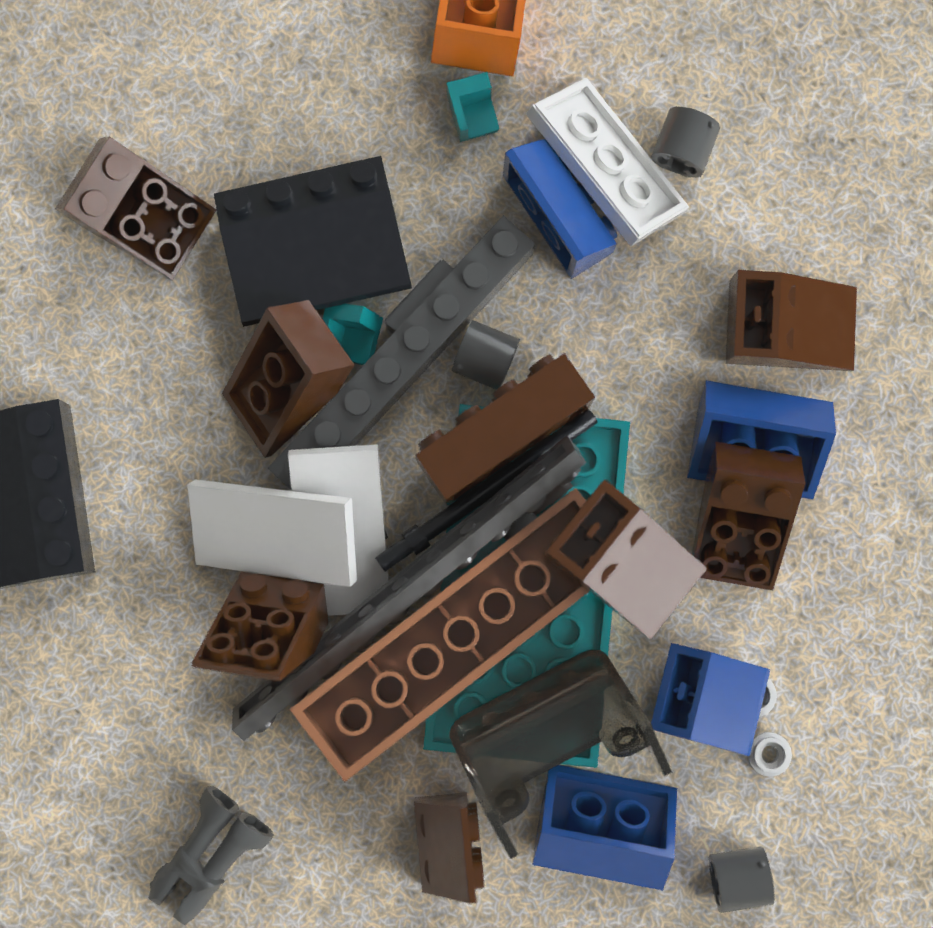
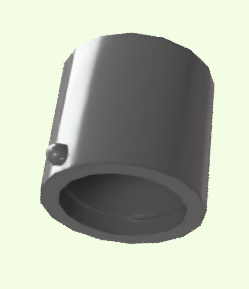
(686, 141)
(485, 355)
(741, 879)

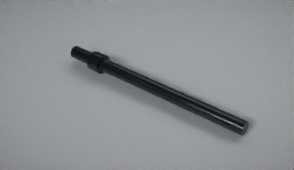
(417, 538)

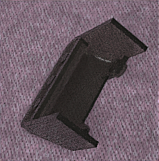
(545, 726)

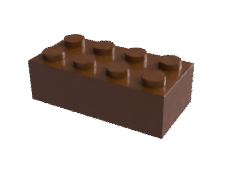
(505, 428)

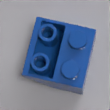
(710, 699)

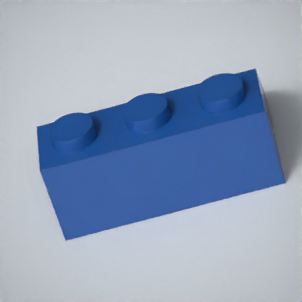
(558, 206)
(763, 422)
(606, 827)

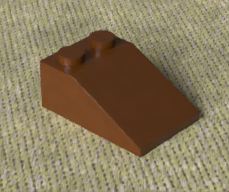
(286, 374)

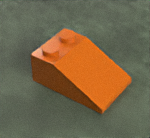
(478, 34)

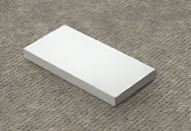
(607, 161)
(355, 475)
(273, 532)

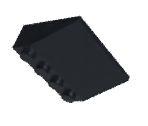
(312, 239)
(41, 497)

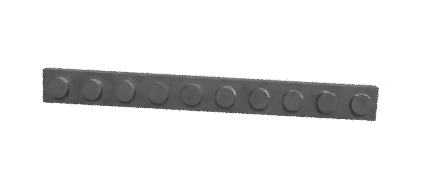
(418, 579)

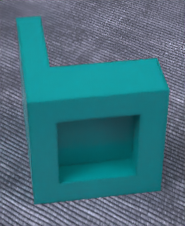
(472, 106)
(355, 330)

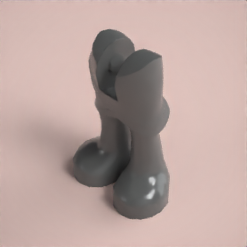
(243, 835)

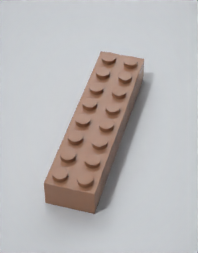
(442, 646)

